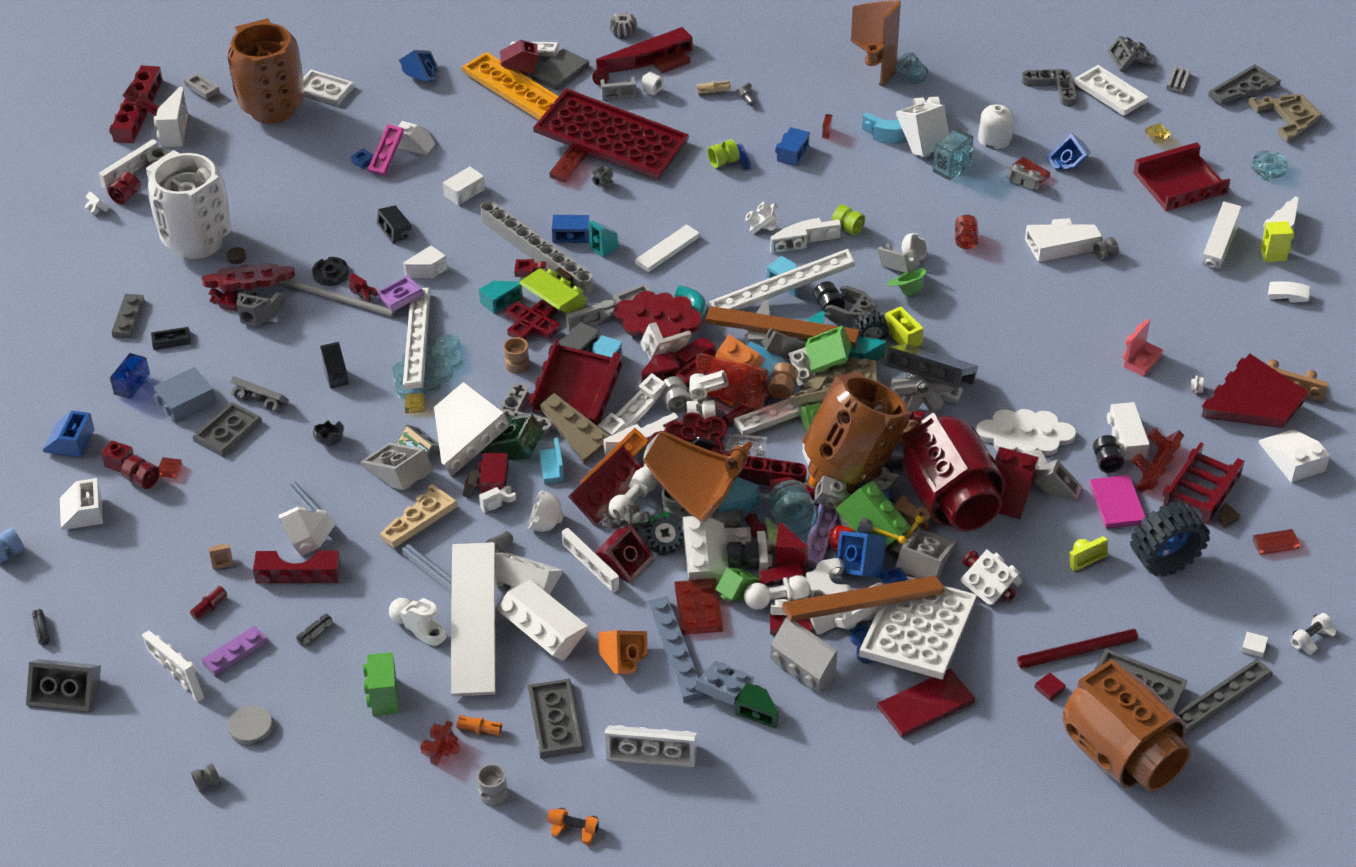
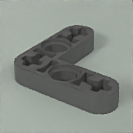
(1056, 76)

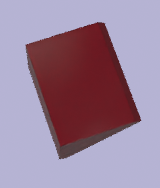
(790, 549)

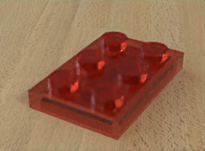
(698, 606)

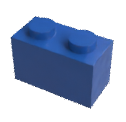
(792, 146)
(570, 229)

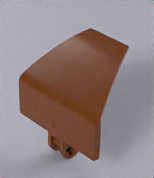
(694, 474)

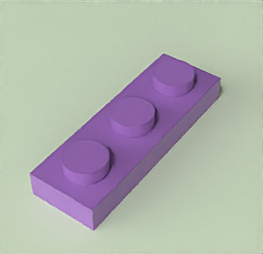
(234, 650)

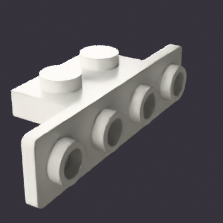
(845, 619)

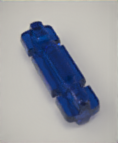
(744, 159)

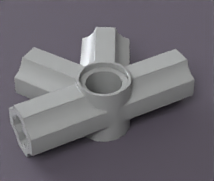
(916, 395)

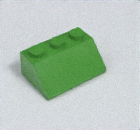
(874, 505)

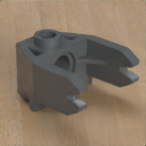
(862, 302)
(257, 310)

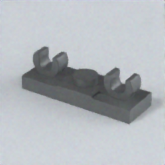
(258, 393)

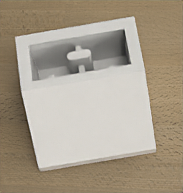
(81, 505)

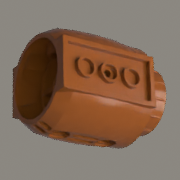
(266, 71)
(852, 431)
(1126, 728)

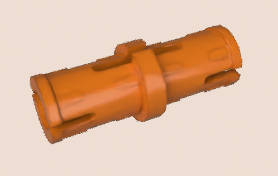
(479, 725)

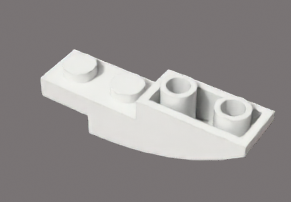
(804, 232)
(647, 431)

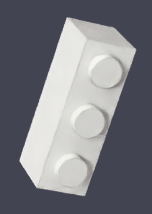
(1128, 430)

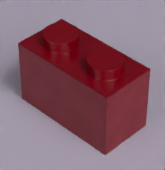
(493, 471)

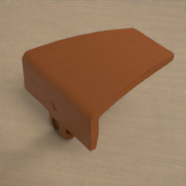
(877, 33)

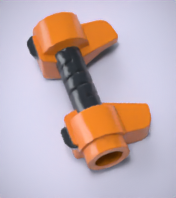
(561, 819)

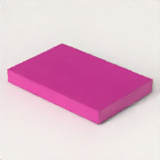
(1117, 501)

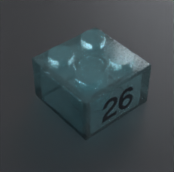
(953, 154)

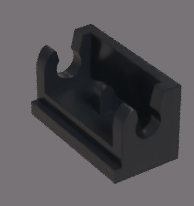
(393, 223)

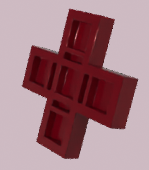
(532, 320)

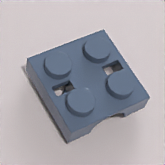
(723, 682)

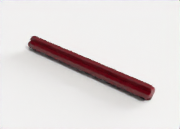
(1077, 648)

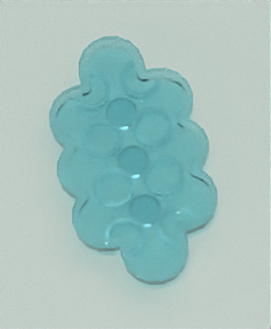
(440, 362)

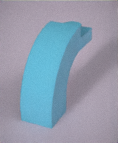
(883, 130)

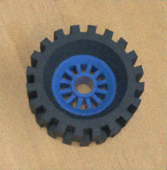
(1170, 539)

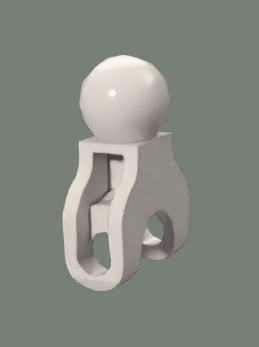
(418, 618)

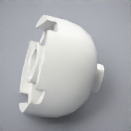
(545, 513)

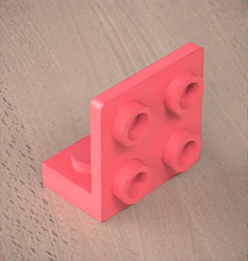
(1140, 354)

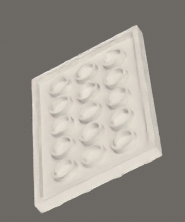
(919, 632)

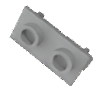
(1031, 177)

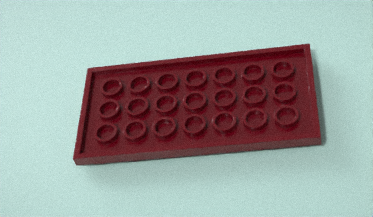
(611, 133)

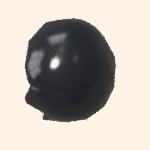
(328, 434)

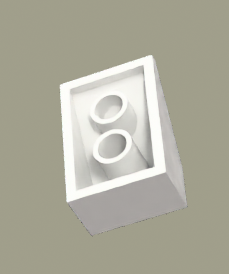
(172, 120)
(1296, 454)

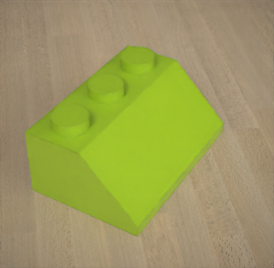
(555, 290)

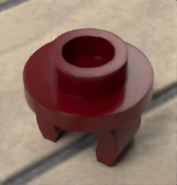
(600, 74)

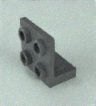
(1125, 51)

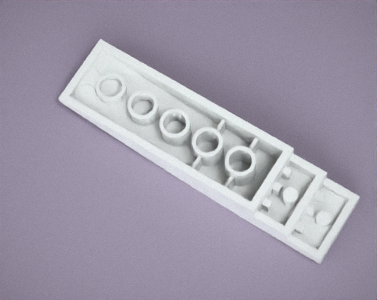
(473, 620)

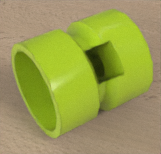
(722, 153)
(850, 220)

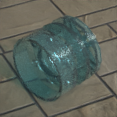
(793, 506)

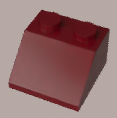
(625, 553)

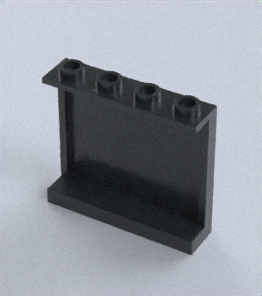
(930, 365)

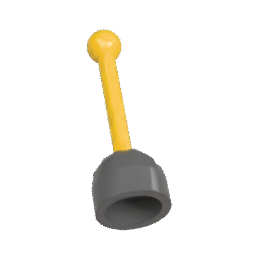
(866, 526)
(895, 547)

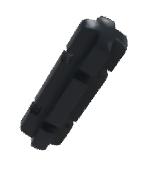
(40, 626)
(314, 629)

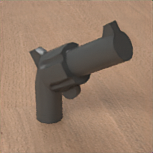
(745, 94)

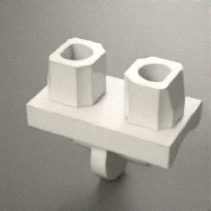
(766, 218)
(800, 361)

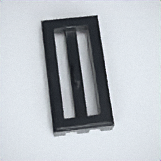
(170, 338)

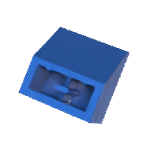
(70, 434)

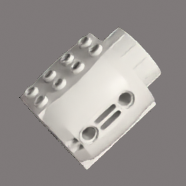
(189, 204)

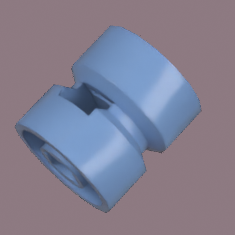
(9, 544)

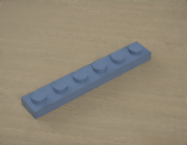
(674, 648)

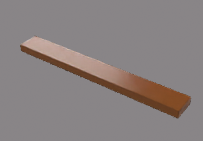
(763, 323)
(862, 598)

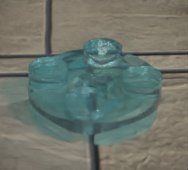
(1269, 165)

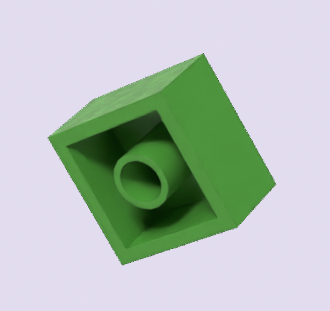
(381, 684)

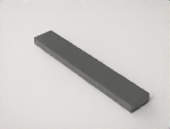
(1224, 694)

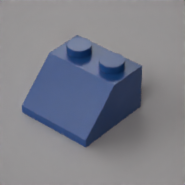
(861, 553)

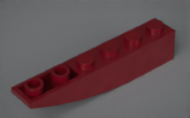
(645, 52)

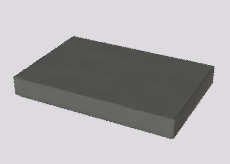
(560, 69)
(227, 429)

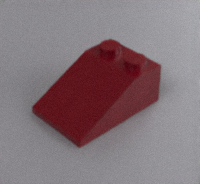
(1019, 474)

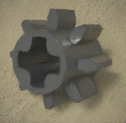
(602, 176)

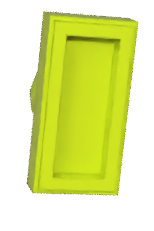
(1087, 552)

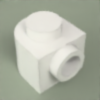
(652, 83)

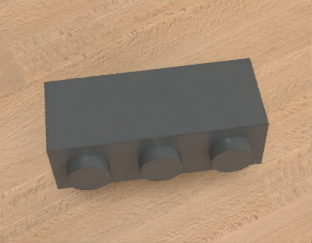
(62, 684)

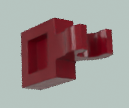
(525, 267)
(359, 287)
(226, 301)

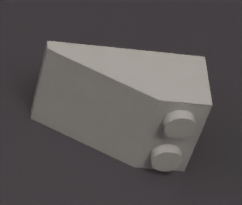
(398, 465)
(925, 554)

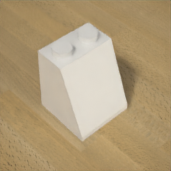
(923, 126)

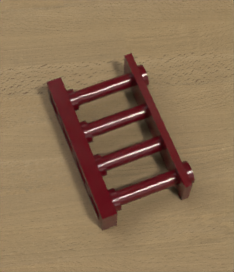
(1215, 496)

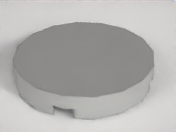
(249, 724)

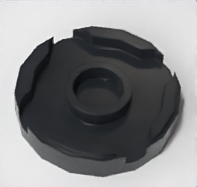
(330, 271)

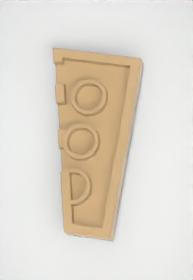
(419, 516)

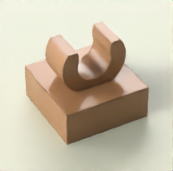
(221, 556)

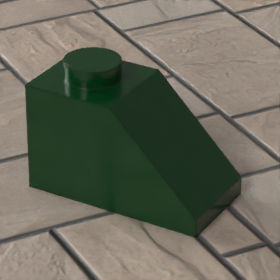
(756, 705)

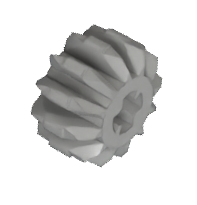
(623, 24)

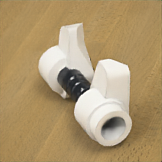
(1320, 624)

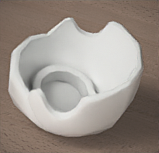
(914, 243)

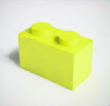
(1277, 241)
(904, 327)

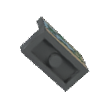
(415, 437)

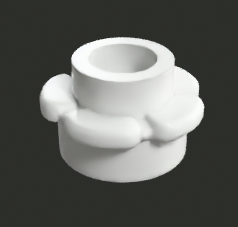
(1197, 385)

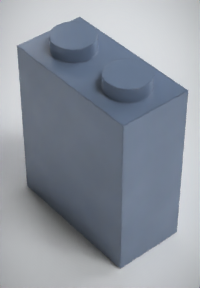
(184, 394)

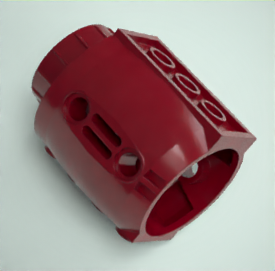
(952, 472)

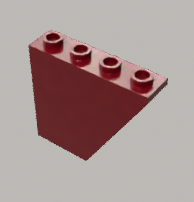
(1255, 396)

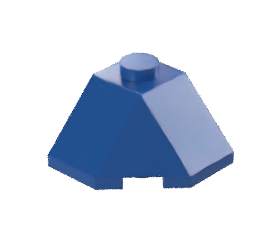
(420, 65)
(1069, 153)

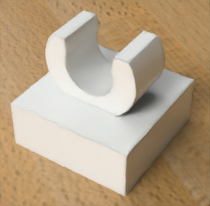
(95, 204)

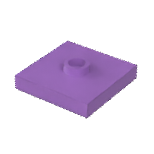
(400, 293)

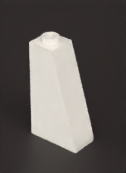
(1222, 235)
(1060, 241)

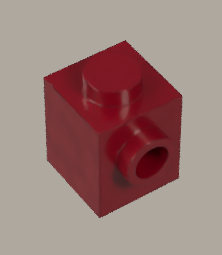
(115, 455)

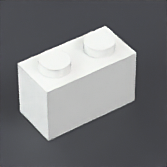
(464, 186)

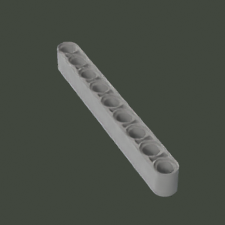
(533, 244)

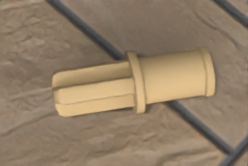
(713, 87)

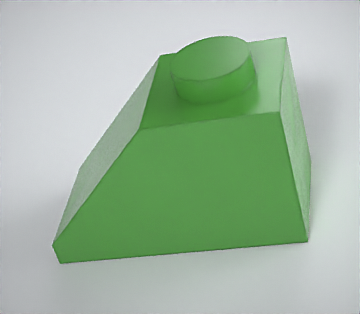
(734, 583)

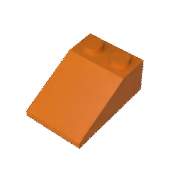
(739, 352)

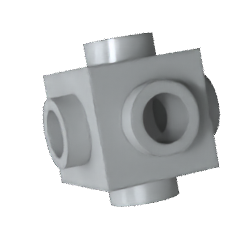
(830, 492)

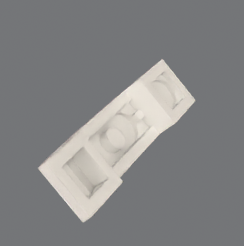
(636, 408)

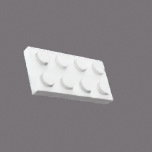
(1111, 90)

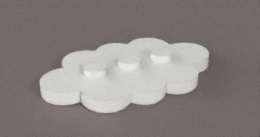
(1026, 431)

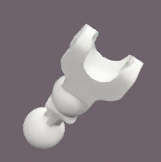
(641, 483)
(798, 587)

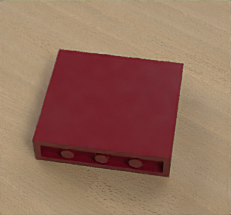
(1179, 177)
(579, 379)

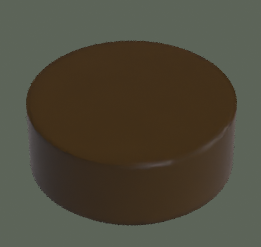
(236, 255)

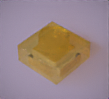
(1157, 132)
(414, 403)

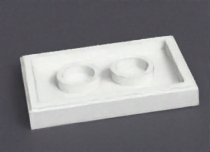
(326, 87)

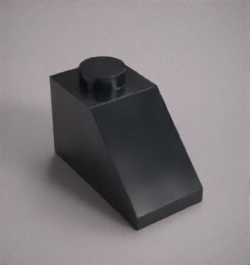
(334, 365)

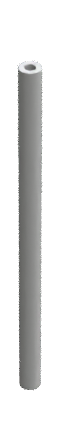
(338, 297)

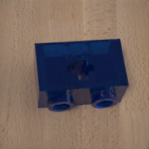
(130, 375)

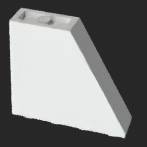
(466, 426)

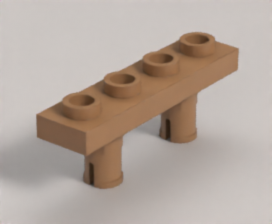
(1316, 388)

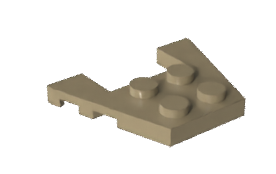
(1293, 109)
(852, 365)

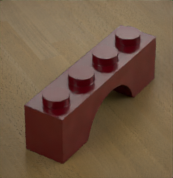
(321, 568)

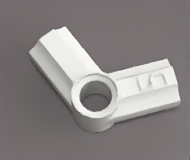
(702, 384)

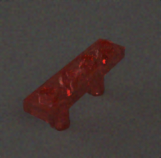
(1164, 455)

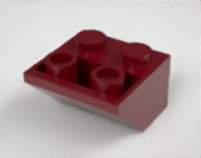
(520, 56)

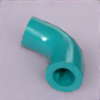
(697, 300)

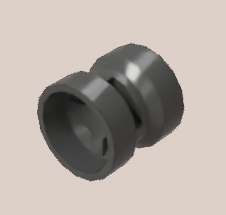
(1105, 248)
(205, 777)

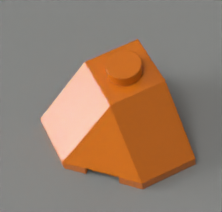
(623, 649)

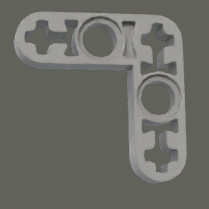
(511, 398)

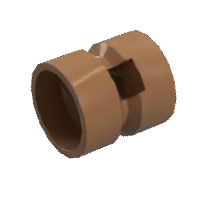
(516, 355)
(783, 380)

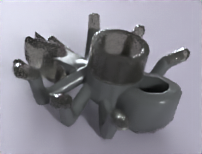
(631, 516)

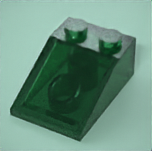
(518, 438)

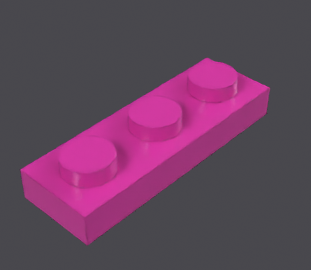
(386, 150)

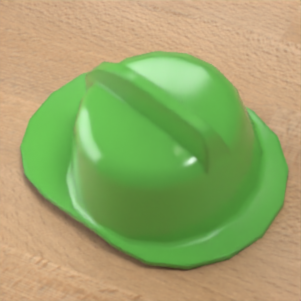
(910, 282)

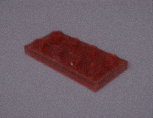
(746, 382)

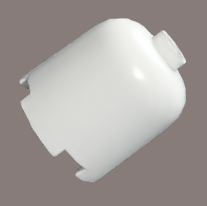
(996, 126)

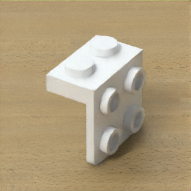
(655, 344)
(990, 577)

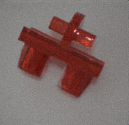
(444, 743)

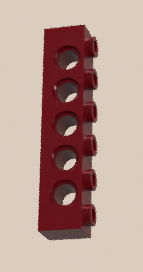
(131, 117)

